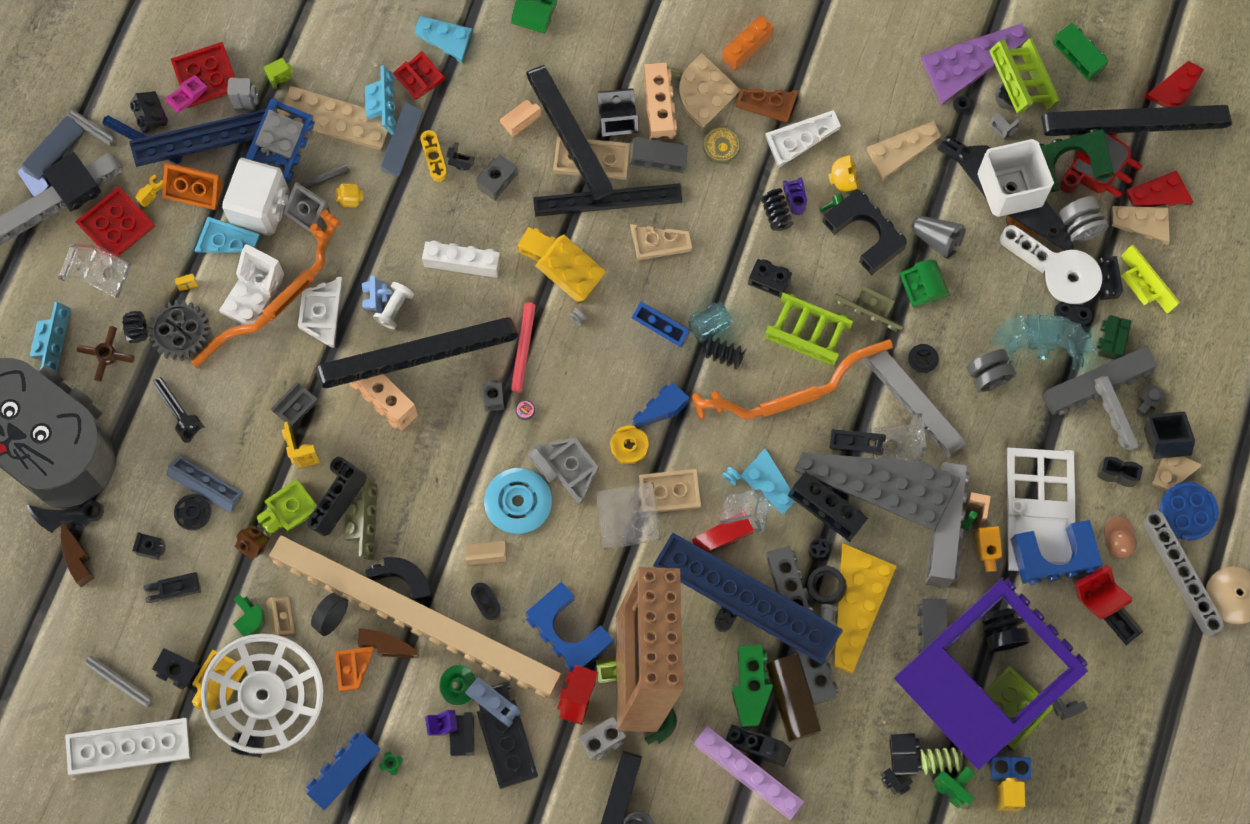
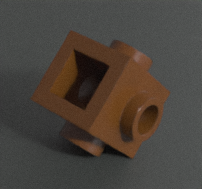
(251, 542)

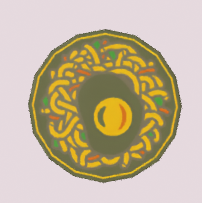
(721, 145)

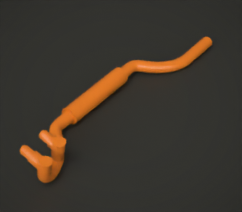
(286, 297)
(791, 400)

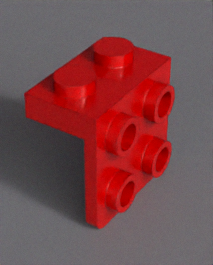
(1101, 593)

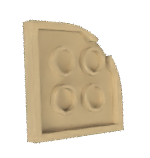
(705, 90)

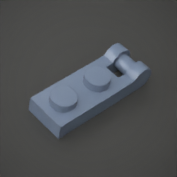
(492, 701)

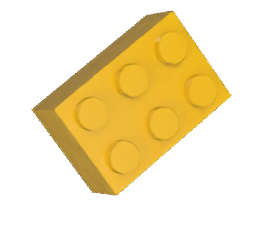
(570, 268)

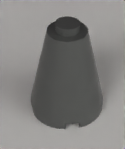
(939, 234)

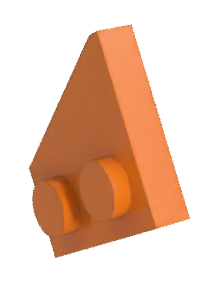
(351, 667)

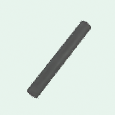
(326, 176)

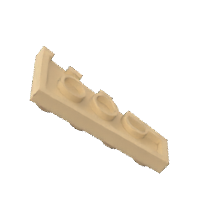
(902, 148)

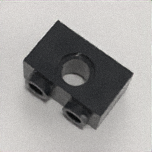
(167, 661)

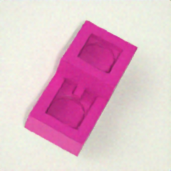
(187, 94)

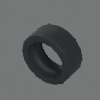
(816, 574)

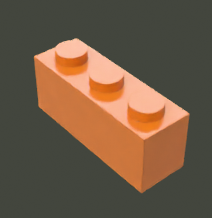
(747, 42)

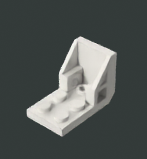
(257, 284)

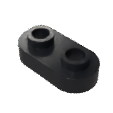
(1074, 313)
(485, 602)

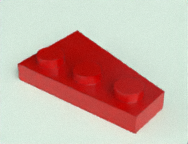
(1177, 87)
(1160, 191)

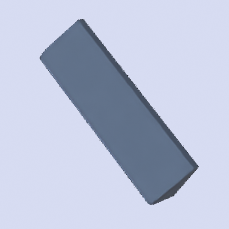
(401, 140)
(52, 148)
(204, 484)

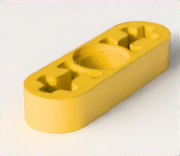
(431, 163)

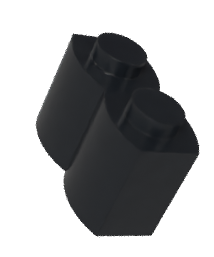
(1124, 473)
(904, 754)

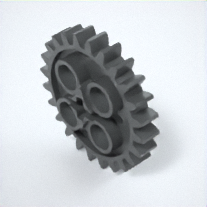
(190, 317)

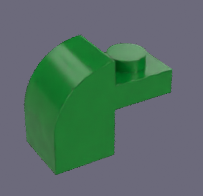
(253, 619)

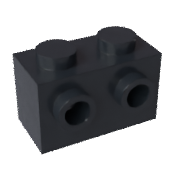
(769, 277)

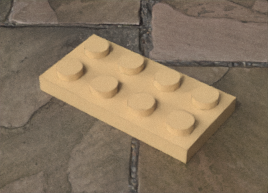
(611, 156)

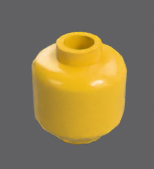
(348, 195)

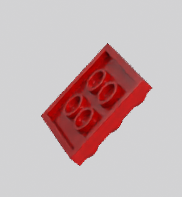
(210, 66)
(115, 222)

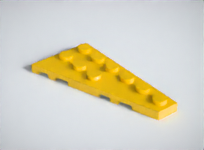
(866, 584)

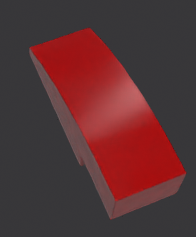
(723, 535)

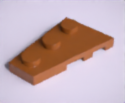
(774, 105)

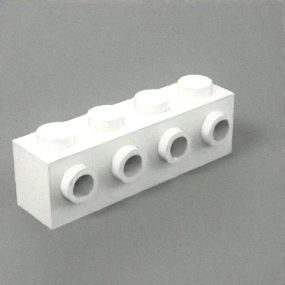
(461, 259)

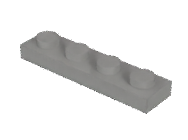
(1118, 418)

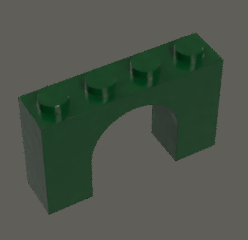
(1092, 144)

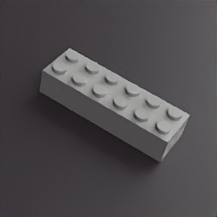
(946, 538)

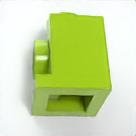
(278, 72)

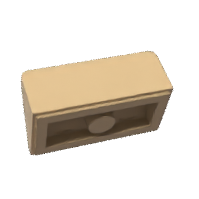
(280, 616)

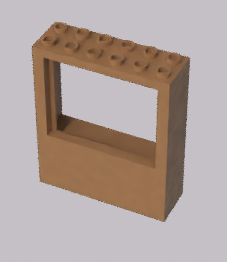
(649, 649)

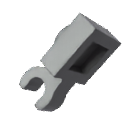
(1151, 399)

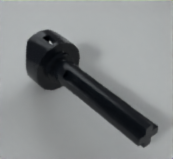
(187, 425)

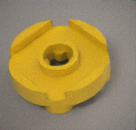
(635, 436)

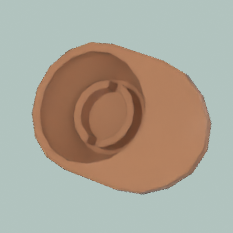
(1120, 537)

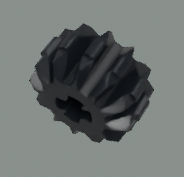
(135, 327)

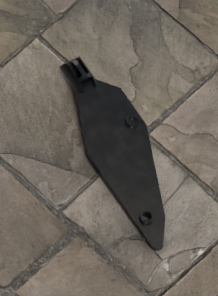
(1040, 220)

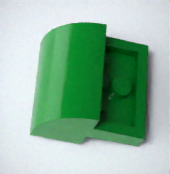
(533, 14)
(924, 283)

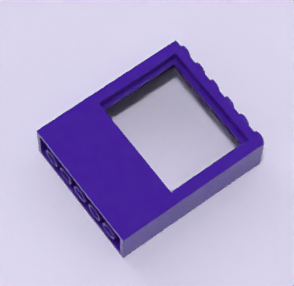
(960, 703)

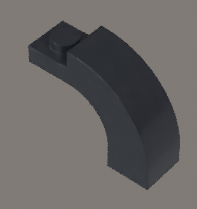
(406, 571)

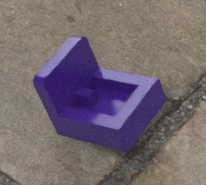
(441, 724)

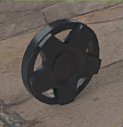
(192, 512)

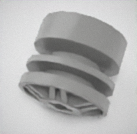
(1083, 219)

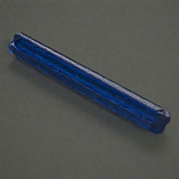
(129, 132)

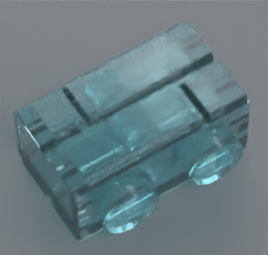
(710, 321)

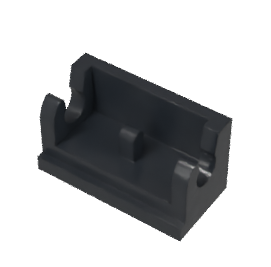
(1111, 280)

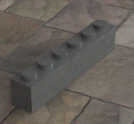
(1082, 388)

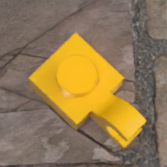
(148, 193)

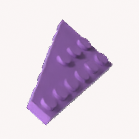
(964, 63)

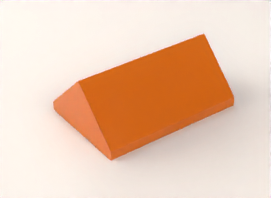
(191, 186)

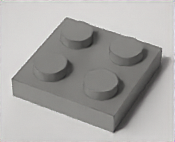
(279, 134)

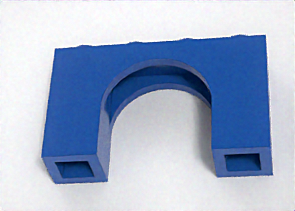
(1035, 567)
(543, 616)

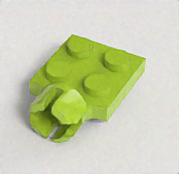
(287, 508)

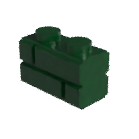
(1114, 337)

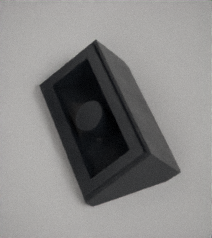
(1124, 626)

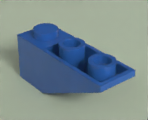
(665, 406)

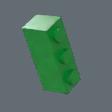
(1080, 51)

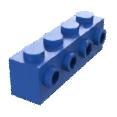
(342, 770)

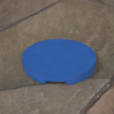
(1189, 510)

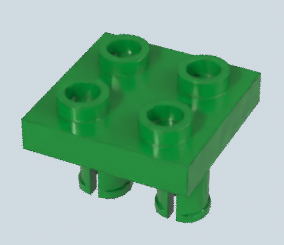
(955, 787)

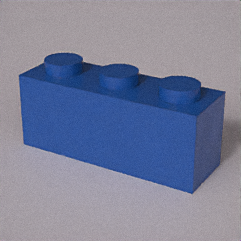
(661, 324)

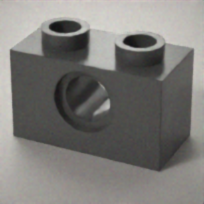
(494, 187)

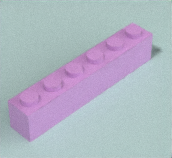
(748, 773)

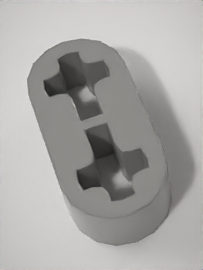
(542, 465)

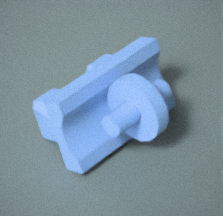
(378, 295)

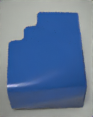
(1011, 761)

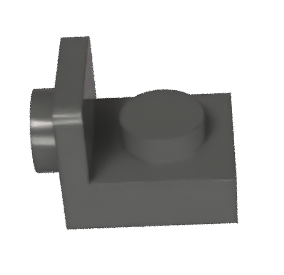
(1072, 708)

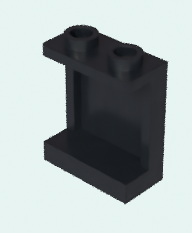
(72, 182)

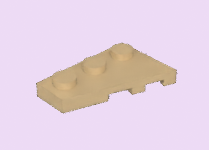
(1148, 221)

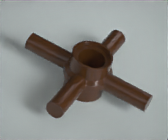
(110, 358)

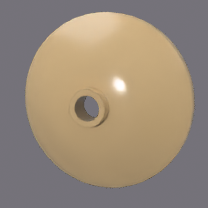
(1222, 592)

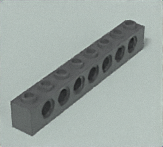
(775, 560)

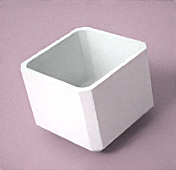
(1015, 165)
(256, 197)

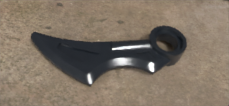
(53, 519)

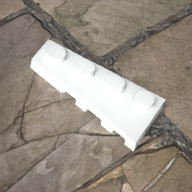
(798, 137)

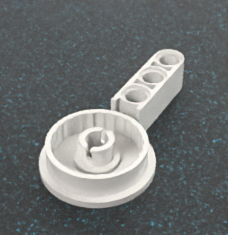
(1057, 267)

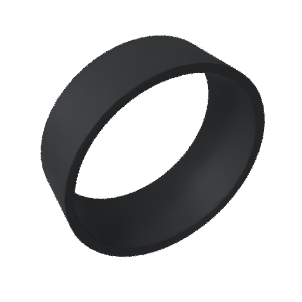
(336, 606)

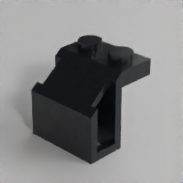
(617, 112)

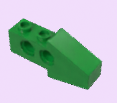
(751, 703)

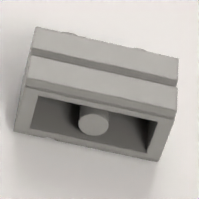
(242, 94)

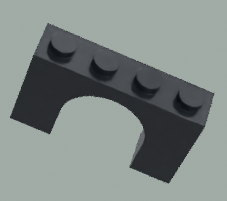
(858, 208)

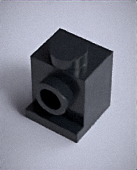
(154, 552)

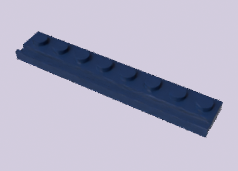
(196, 138)

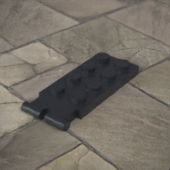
(507, 745)

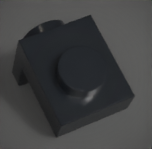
(459, 160)
(890, 781)

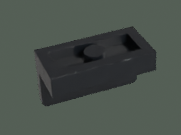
(463, 739)

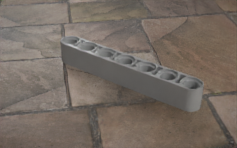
(915, 402)
(1181, 582)

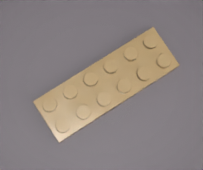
(338, 118)

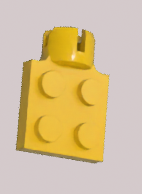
(214, 687)

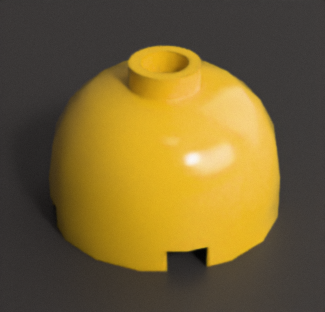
(844, 175)

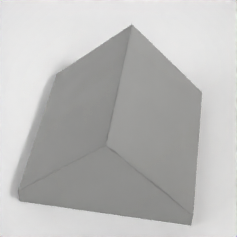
(304, 207)

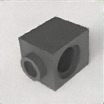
(493, 404)

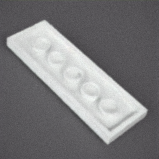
(127, 746)

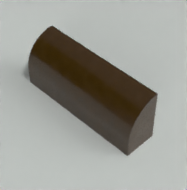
(793, 698)

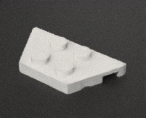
(320, 311)

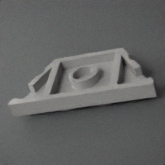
(571, 465)

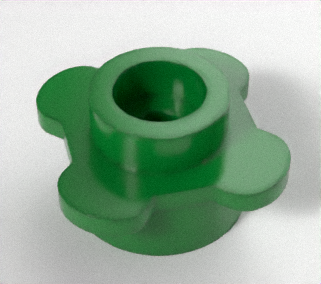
(388, 757)

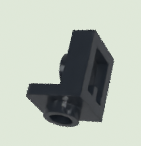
(253, 741)

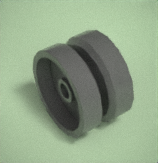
(991, 370)

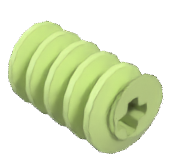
(941, 760)

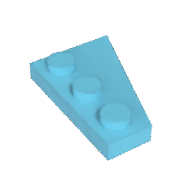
(446, 36)
(224, 238)
(765, 476)

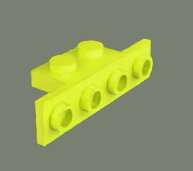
(1146, 282)

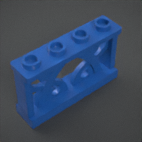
(255, 151)

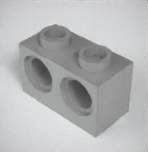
(599, 734)

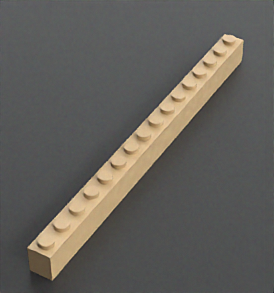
(416, 617)

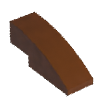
(75, 557)
(385, 644)

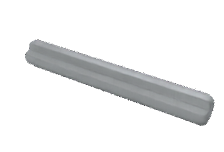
(118, 681)

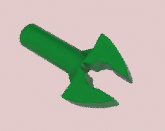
(969, 520)

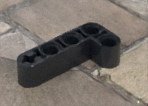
(338, 497)

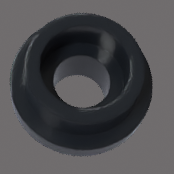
(962, 100)

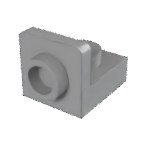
(1002, 127)

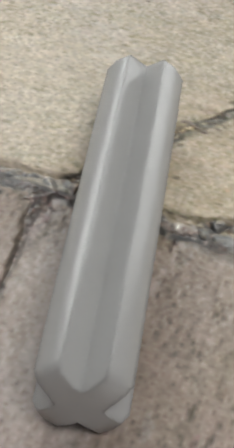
(92, 128)

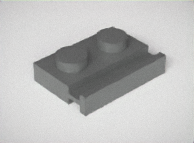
(294, 404)

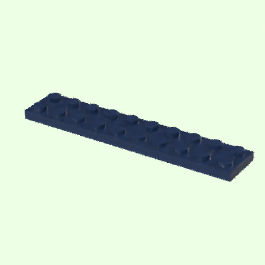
(750, 599)

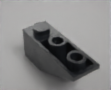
(759, 745)

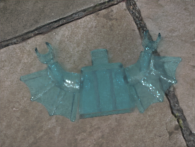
(1044, 335)

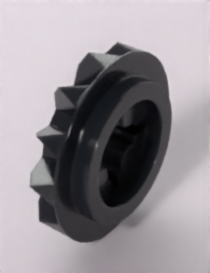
(923, 350)

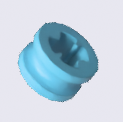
(731, 476)

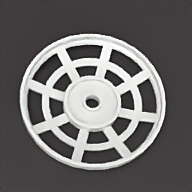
(264, 681)

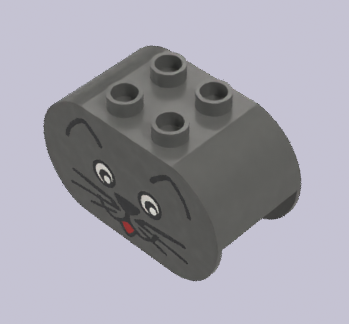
(51, 436)

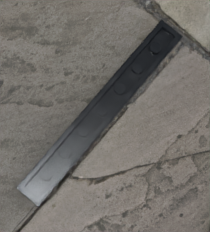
(618, 199)

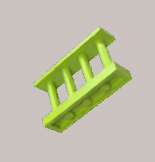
(1013, 81)
(793, 340)

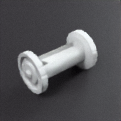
(393, 306)

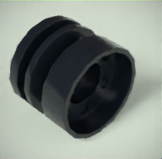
(1006, 634)

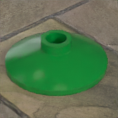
(463, 677)

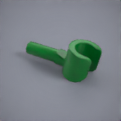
(836, 200)

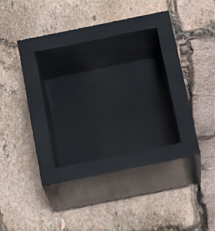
(1169, 435)

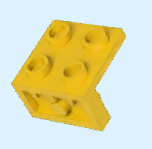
(302, 457)

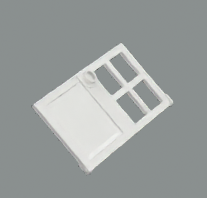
(1042, 516)

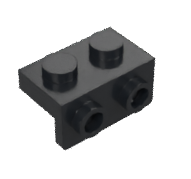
(148, 110)

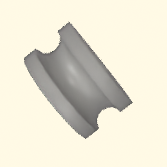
(577, 316)

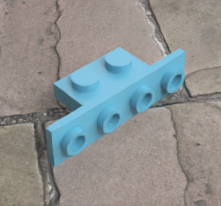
(380, 100)
(50, 337)

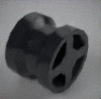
(819, 545)

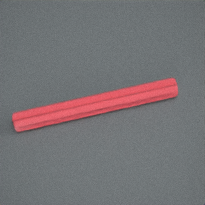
(523, 347)

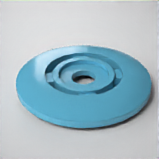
(536, 501)

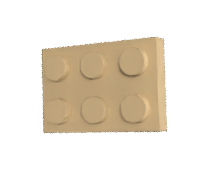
(675, 489)

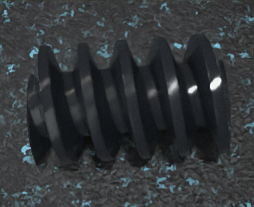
(775, 210)
(724, 353)

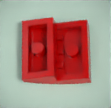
(419, 75)

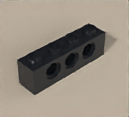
(832, 514)

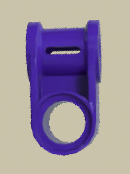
(795, 192)

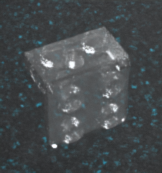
(746, 505)

